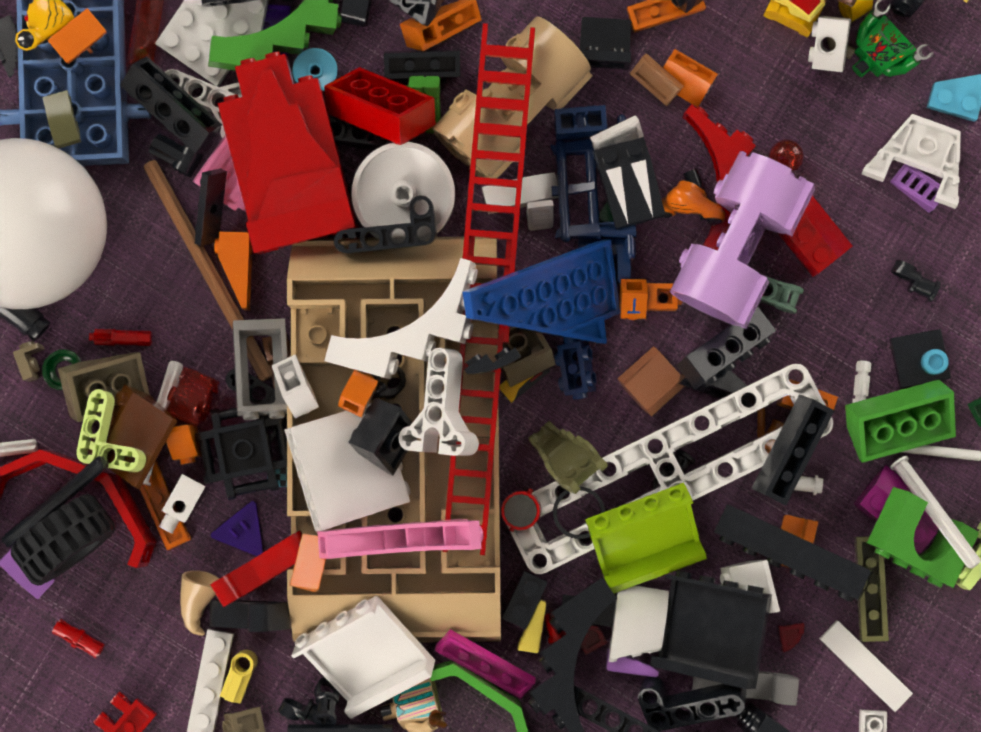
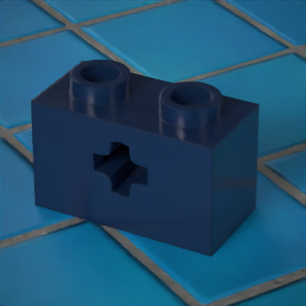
(579, 122)

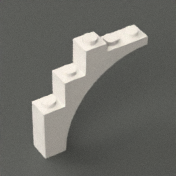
(415, 340)

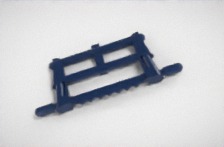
(594, 229)

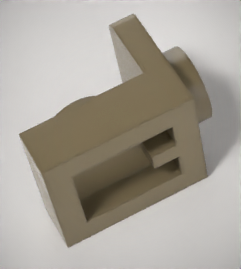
(28, 365)
(244, 721)

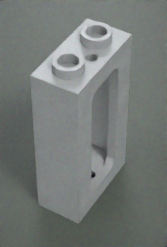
(241, 331)

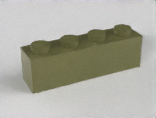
(873, 603)

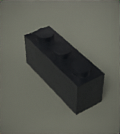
(422, 63)

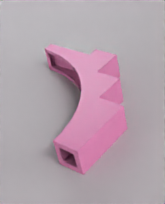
(404, 537)

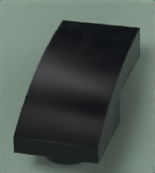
(483, 364)

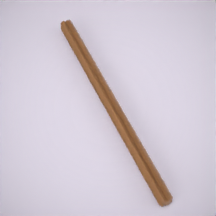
(205, 264)

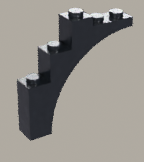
(560, 658)

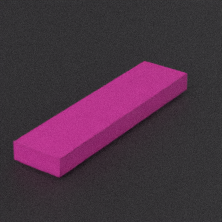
(485, 664)

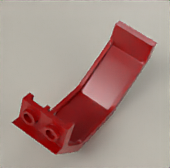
(114, 485)

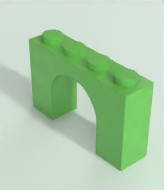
(895, 538)

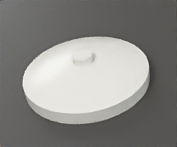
(395, 176)

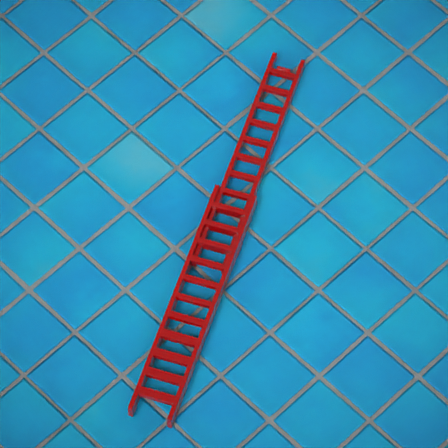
(511, 244)

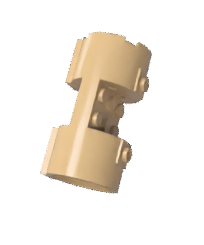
(556, 77)

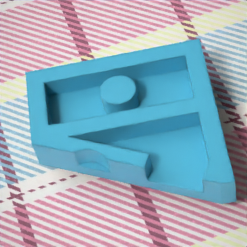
(957, 97)

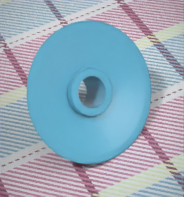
(313, 59)

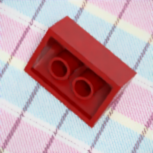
(816, 239)

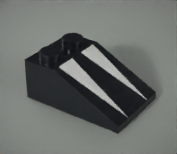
(629, 183)

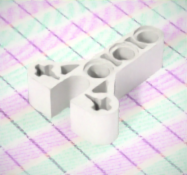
(210, 92)
(450, 425)

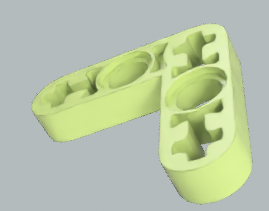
(100, 447)

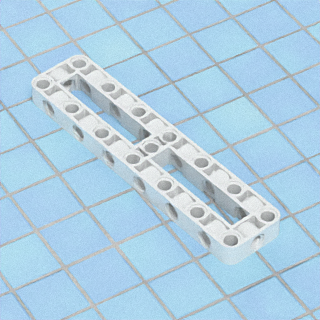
(674, 436)

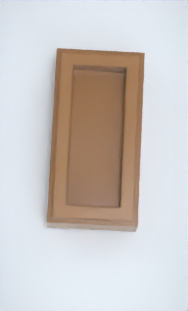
(656, 79)

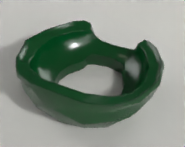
(51, 362)

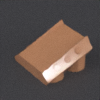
(651, 381)

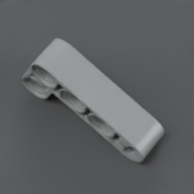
(770, 686)

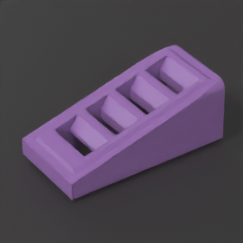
(913, 193)
(630, 666)

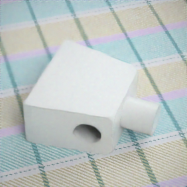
(186, 491)

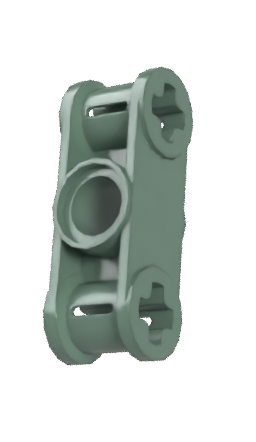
(779, 296)

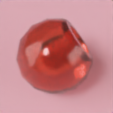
(787, 153)

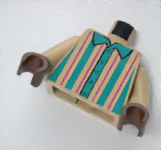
(416, 708)

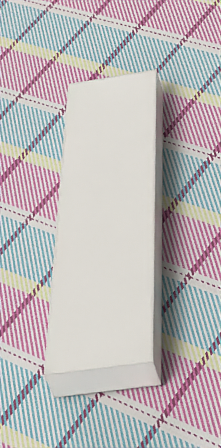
(866, 666)

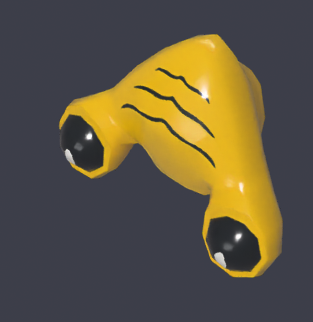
(43, 21)

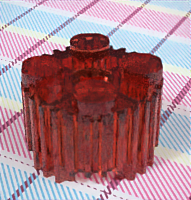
(192, 396)

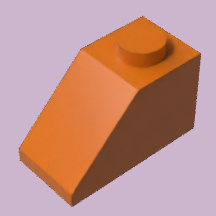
(183, 444)

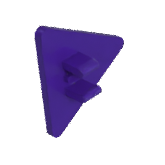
(242, 530)

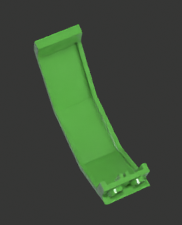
(487, 688)

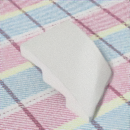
(638, 622)

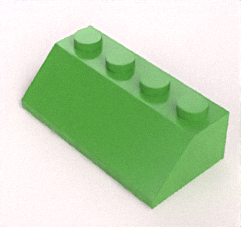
(901, 420)

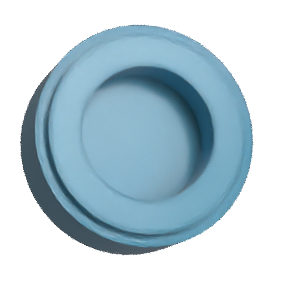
(934, 362)

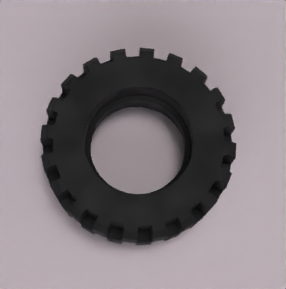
(62, 539)

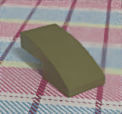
(61, 119)

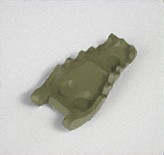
(566, 457)

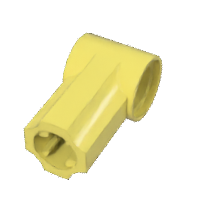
(238, 678)

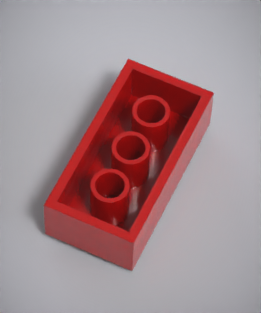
(380, 105)

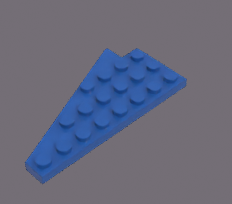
(555, 297)

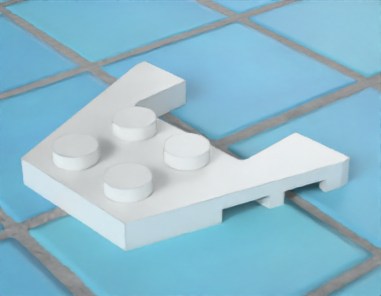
(924, 147)

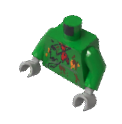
(884, 47)

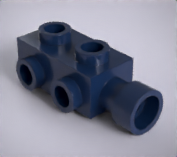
(575, 369)

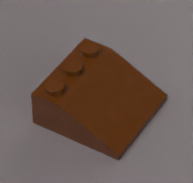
(140, 424)

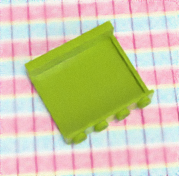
(646, 538)

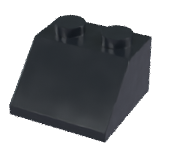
(378, 435)

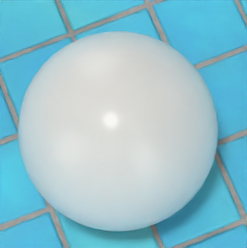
(48, 224)

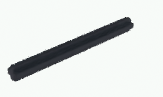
(56, 500)

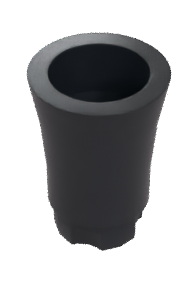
(27, 321)

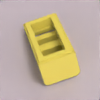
(531, 637)

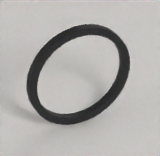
(555, 512)

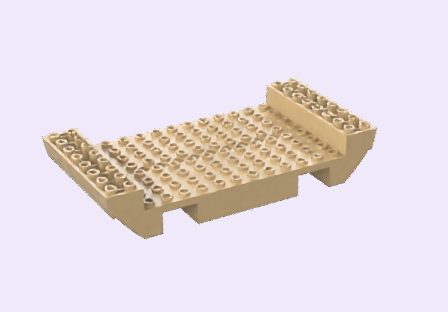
(360, 299)

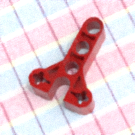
(258, 570)

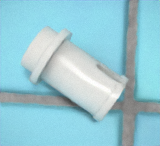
(810, 484)

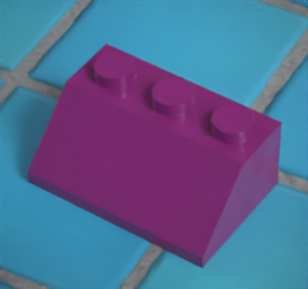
(875, 496)

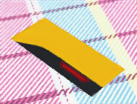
(517, 390)

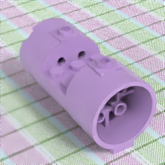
(759, 197)

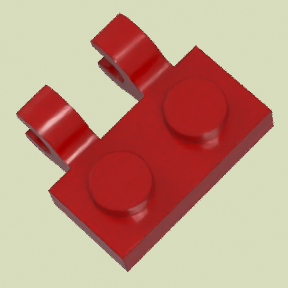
(135, 716)

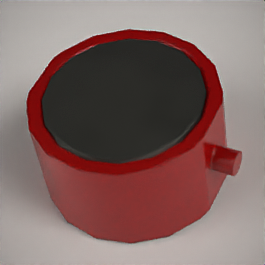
(521, 510)

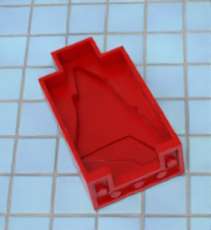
(285, 156)

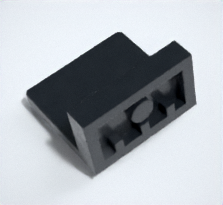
(606, 42)

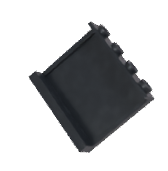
(714, 630)

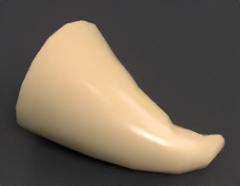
(194, 598)

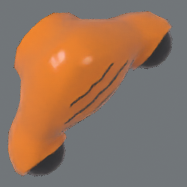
(691, 199)

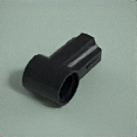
(178, 156)

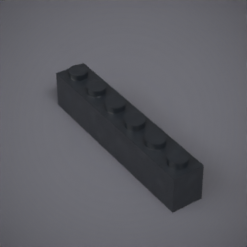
(794, 552)

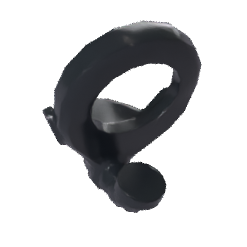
(384, 392)

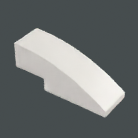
(533, 189)

